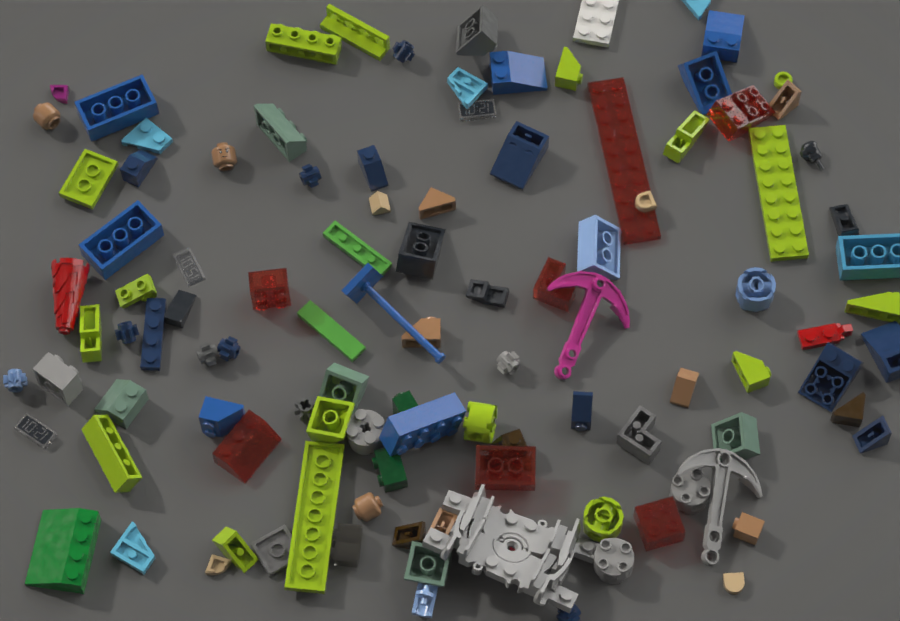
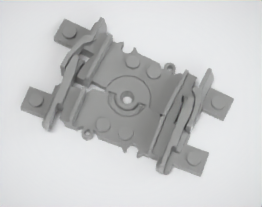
(495, 532)

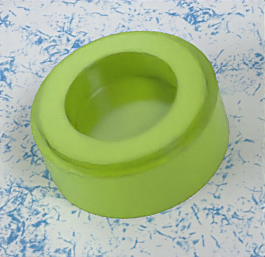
(780, 79)

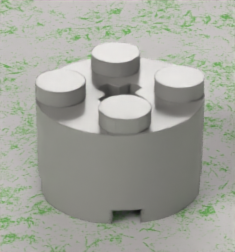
(364, 431)

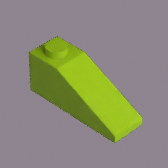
(879, 306)

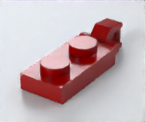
(821, 335)

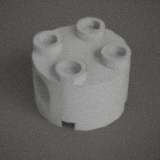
(690, 491)
(613, 560)

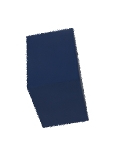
(873, 436)

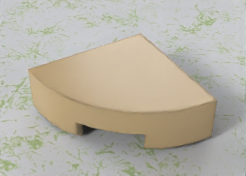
(217, 565)

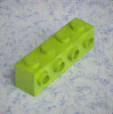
(303, 43)
(111, 453)

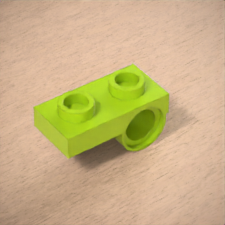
(135, 291)

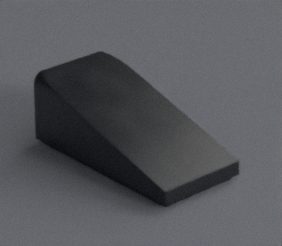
(844, 220)
(179, 309)

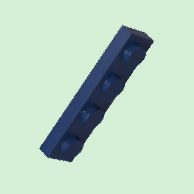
(153, 334)

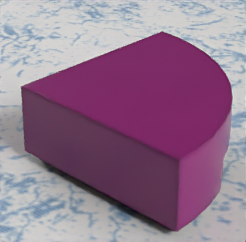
(60, 93)

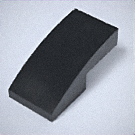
(485, 293)

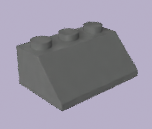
(477, 33)

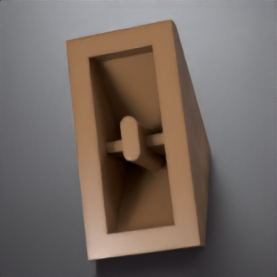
(785, 100)
(436, 203)
(684, 387)
(444, 521)

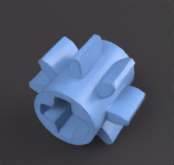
(15, 380)

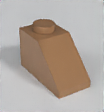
(429, 328)

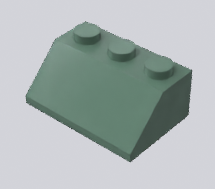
(280, 130)

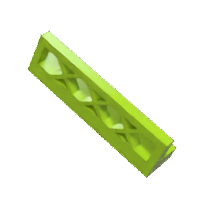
(355, 32)

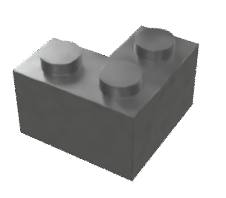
(636, 436)

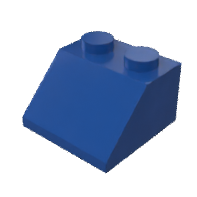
(219, 416)

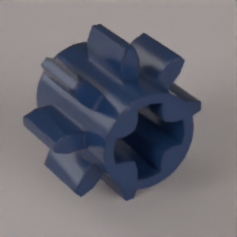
(403, 51)
(310, 175)
(126, 332)
(228, 348)
(572, 616)

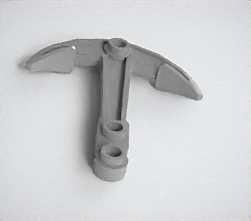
(719, 485)

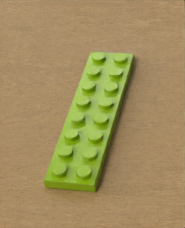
(778, 193)
(314, 517)

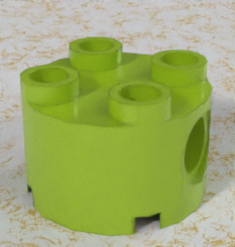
(480, 422)
(602, 519)

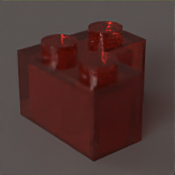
(561, 297)

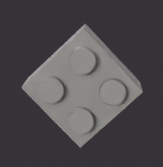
(58, 378)

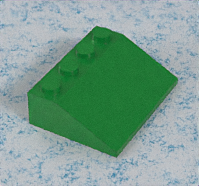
(64, 549)

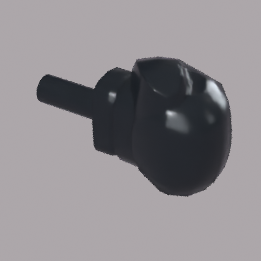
(811, 153)

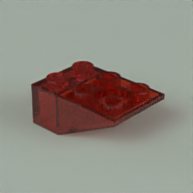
(739, 112)

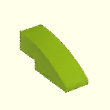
(685, 136)
(90, 333)

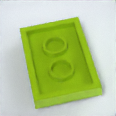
(88, 179)

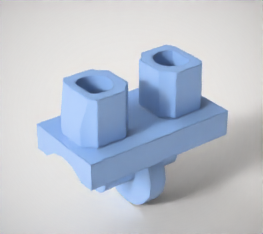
(424, 600)

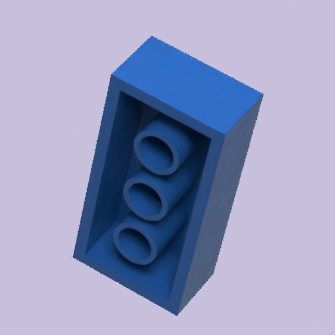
(116, 107)
(121, 239)
(422, 424)

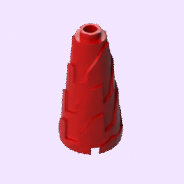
(68, 288)

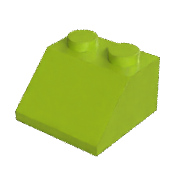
(329, 420)

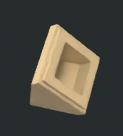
(379, 203)

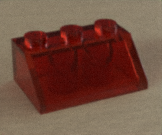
(246, 446)
(505, 467)

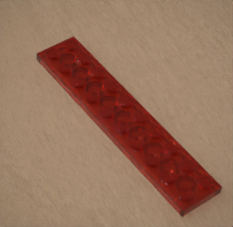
(622, 159)

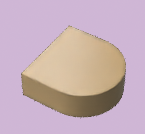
(645, 202)
(733, 582)

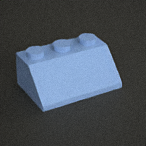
(599, 247)

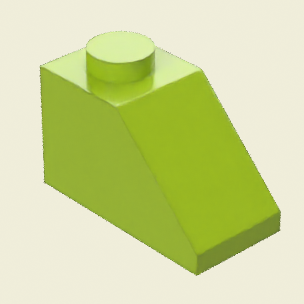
(568, 71)
(751, 371)
(235, 549)

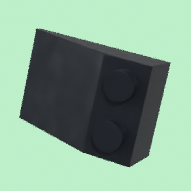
(420, 250)

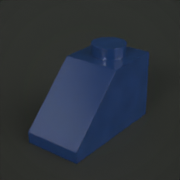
(137, 167)
(372, 168)
(581, 410)

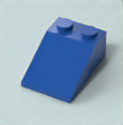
(723, 35)
(516, 72)
(705, 80)

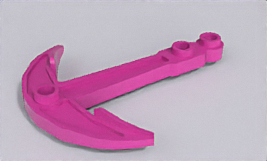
(587, 309)

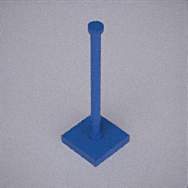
(363, 284)

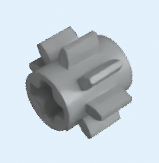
(508, 362)

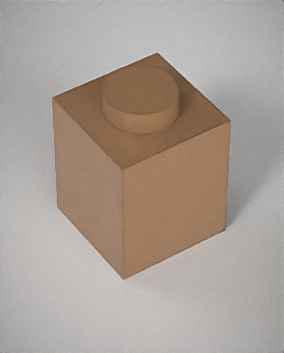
(747, 528)

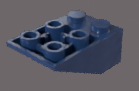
(520, 155)
(885, 349)
(830, 377)

